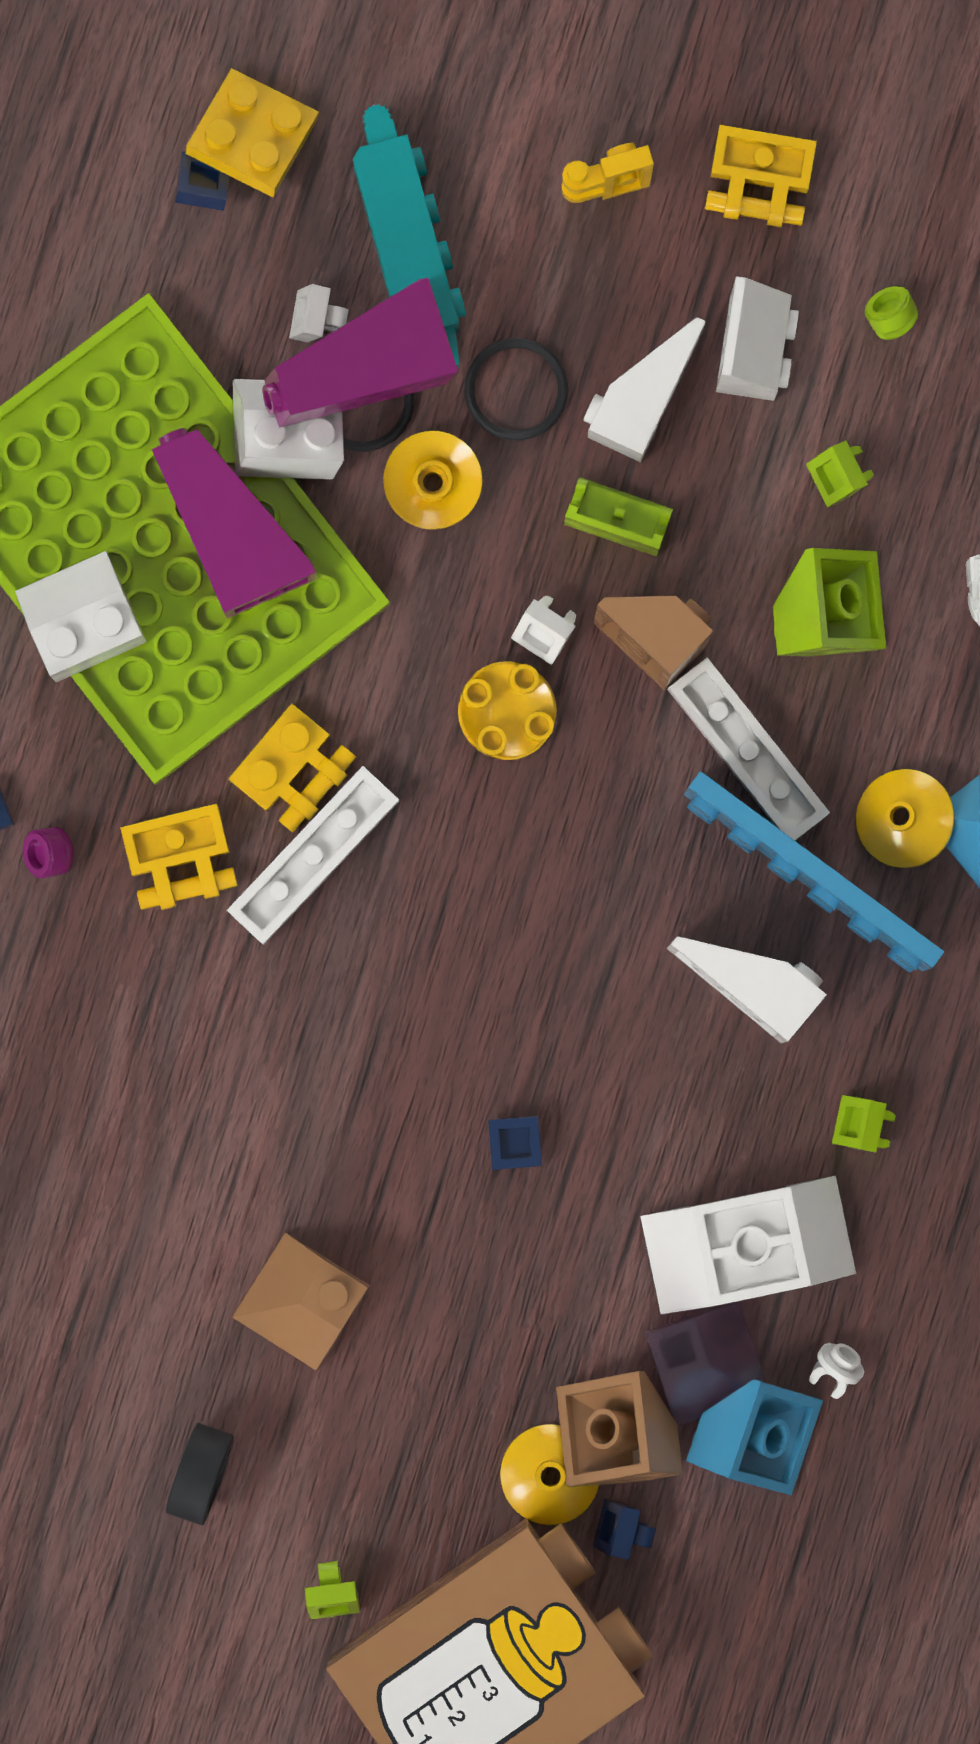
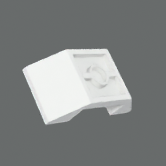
(748, 1246)

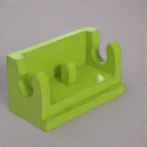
(618, 516)

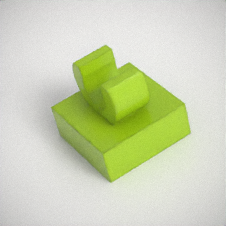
(838, 473)
(861, 1123)
(332, 1595)

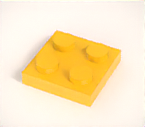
(252, 132)

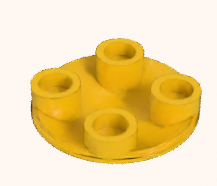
(507, 710)

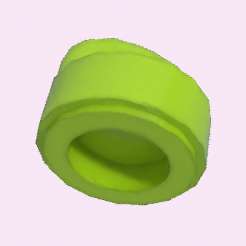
(891, 312)

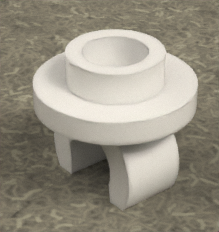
(839, 1362)

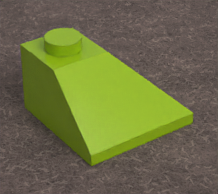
(830, 605)

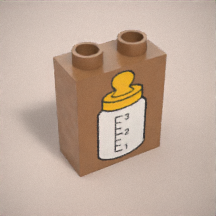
(496, 1653)

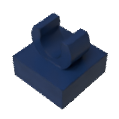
(620, 1529)

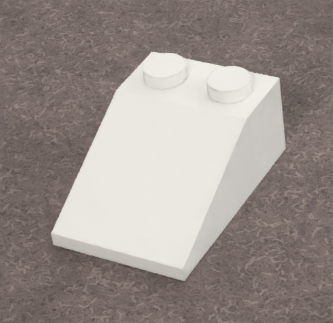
(761, 987)

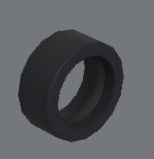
(199, 1474)

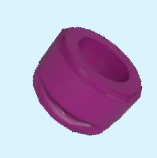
(48, 852)

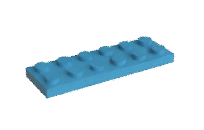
(827, 886)

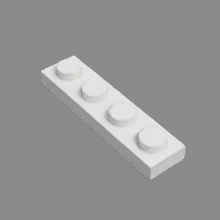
(748, 750)
(313, 855)

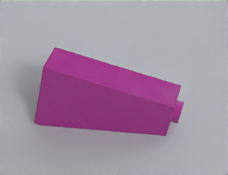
(371, 359)
(232, 532)

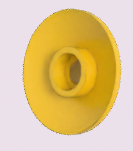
(428, 455)
(928, 823)
(522, 1480)

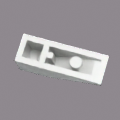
(638, 398)

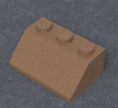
(656, 632)

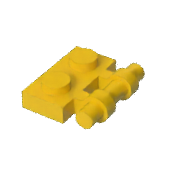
(764, 161)
(617, 174)
(280, 759)
(173, 842)

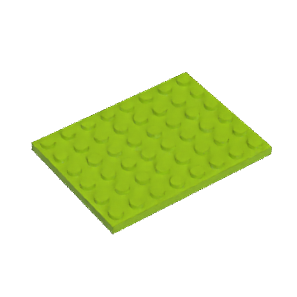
(87, 483)

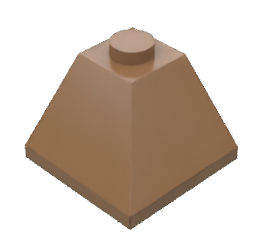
(300, 1301)
(616, 1431)

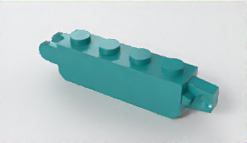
(404, 217)

